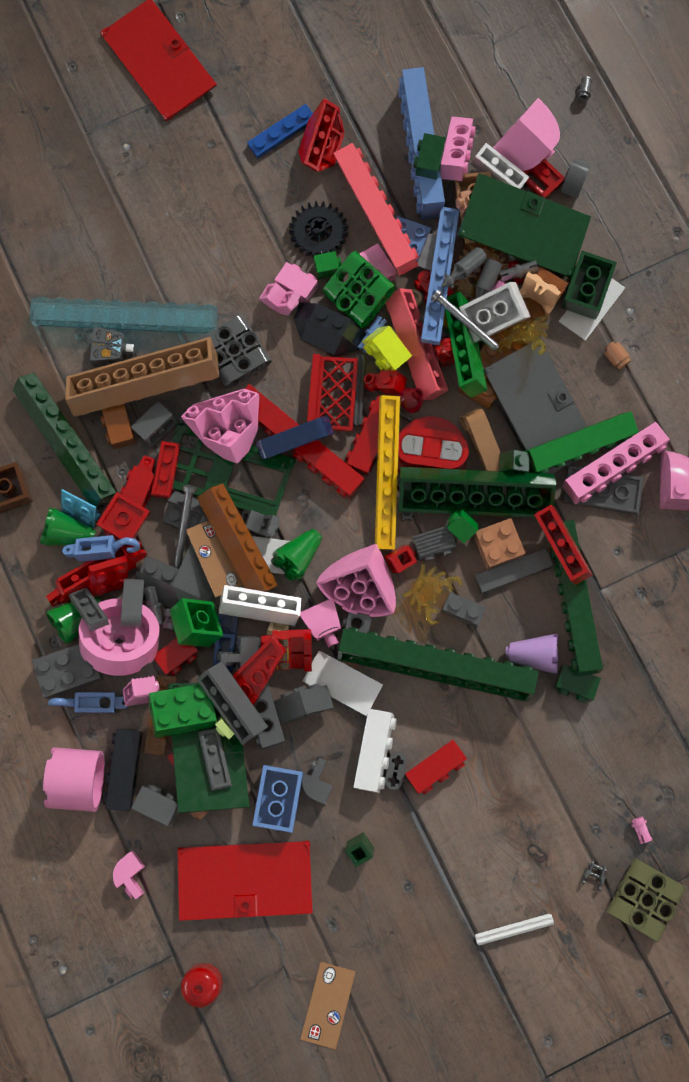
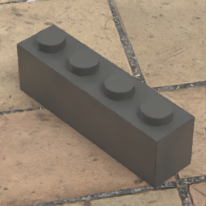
(232, 703)

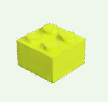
(386, 349)

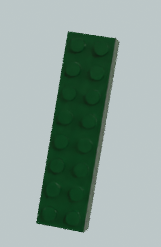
(475, 492)

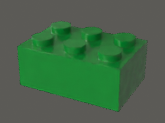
(181, 710)

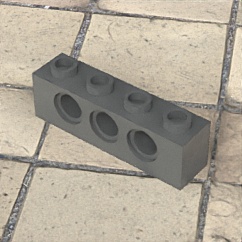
(275, 735)

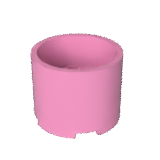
(74, 779)

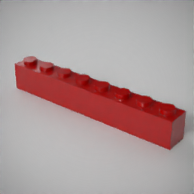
(314, 454)

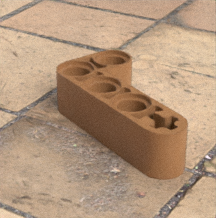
(482, 437)

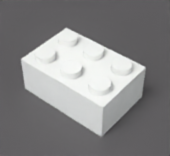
(496, 310)

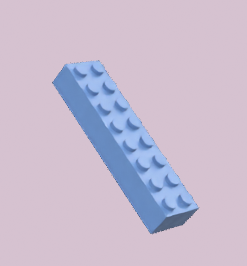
(416, 122)

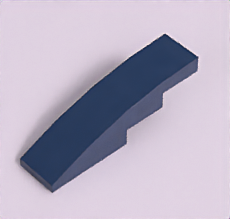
(227, 642)

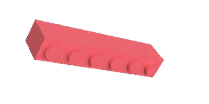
(423, 362)

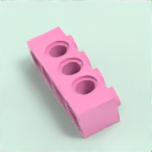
(457, 148)

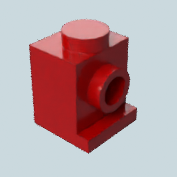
(408, 559)

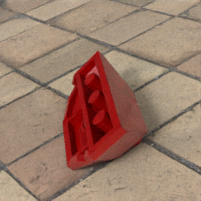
(322, 137)

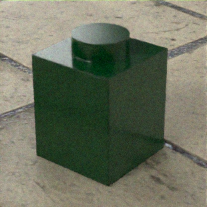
(514, 461)
(359, 849)

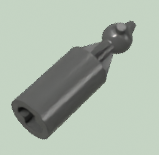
(465, 267)
(487, 277)

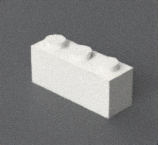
(501, 169)

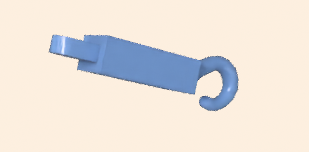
(101, 548)
(89, 702)

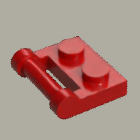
(547, 176)

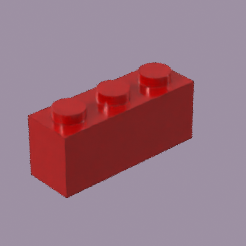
(436, 767)

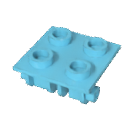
(79, 509)

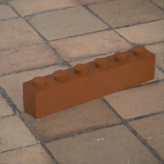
(236, 539)

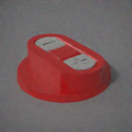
(432, 444)

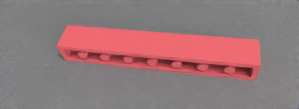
(376, 210)

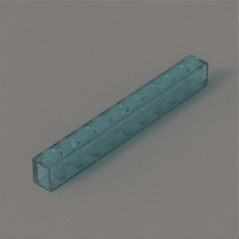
(123, 315)

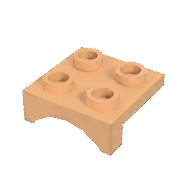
(540, 291)

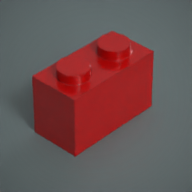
(174, 656)

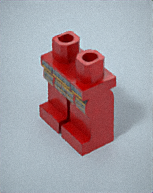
(298, 647)

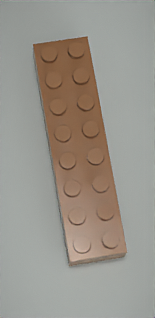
(142, 377)

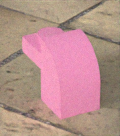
(279, 299)
(124, 873)

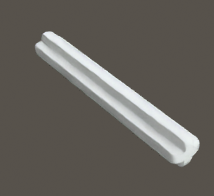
(514, 929)

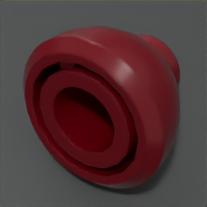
(411, 399)

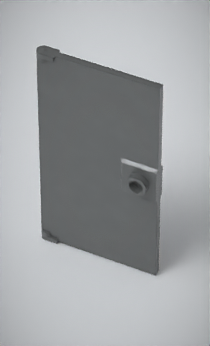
(534, 398)

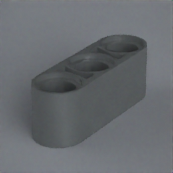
(132, 603)

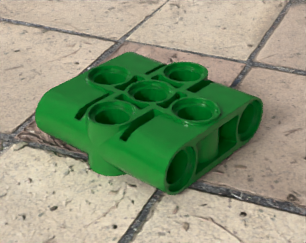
(340, 291)

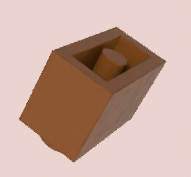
(118, 426)

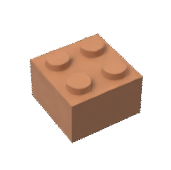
(499, 544)

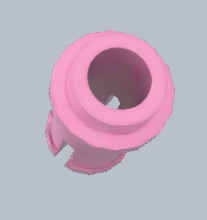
(641, 829)

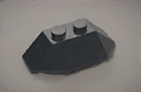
(327, 329)

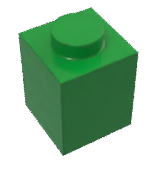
(326, 264)
(462, 525)

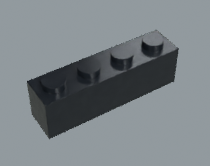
(124, 770)

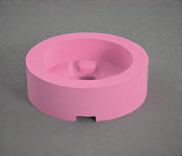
(121, 659)

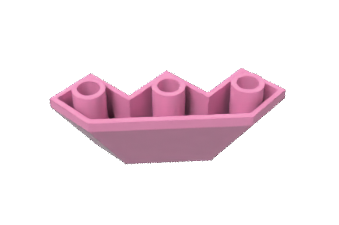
(226, 423)

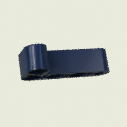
(295, 437)

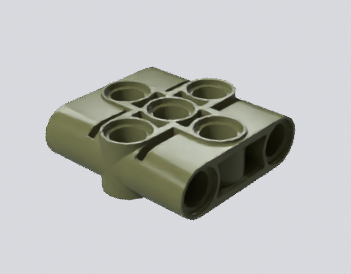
(667, 888)

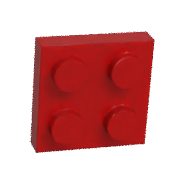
(123, 517)
(107, 576)

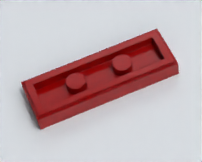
(165, 470)

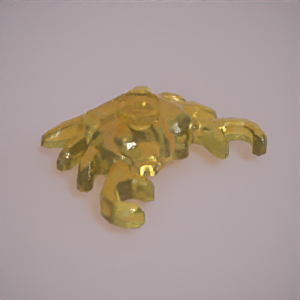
(526, 332)
(427, 590)

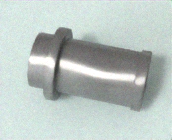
(584, 91)

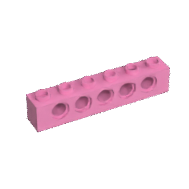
(651, 435)

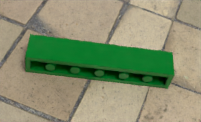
(465, 352)
(582, 441)

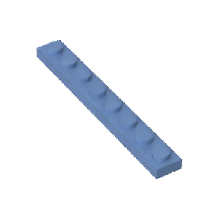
(441, 265)

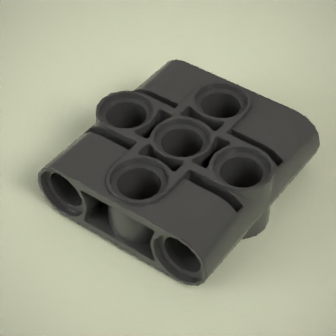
(252, 355)

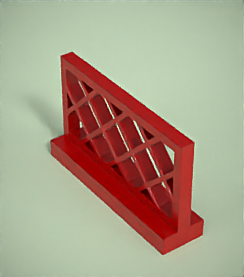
(316, 388)

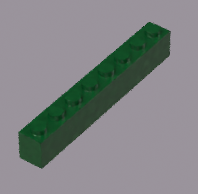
(63, 440)
(579, 617)

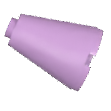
(535, 652)

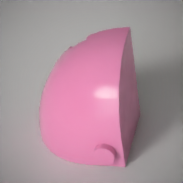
(530, 137)
(674, 481)
(360, 583)

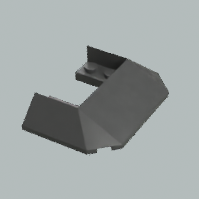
(188, 580)

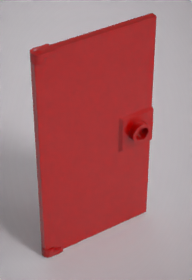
(158, 59)
(244, 880)

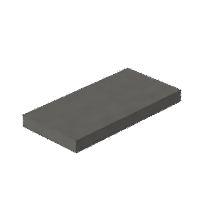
(620, 496)

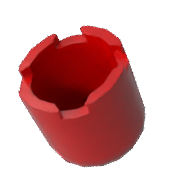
(201, 985)

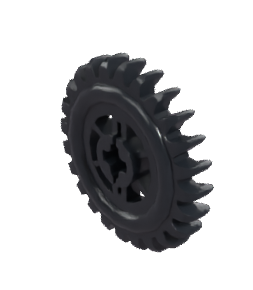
(321, 219)

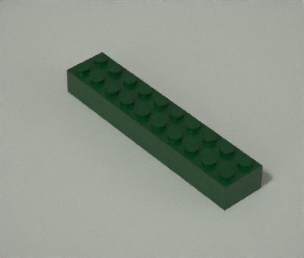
(437, 665)

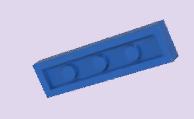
(280, 131)

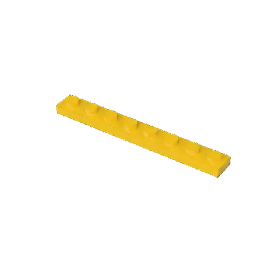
(387, 471)

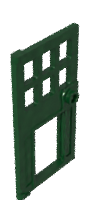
(222, 470)

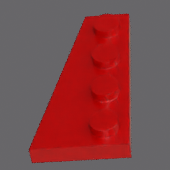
(257, 671)

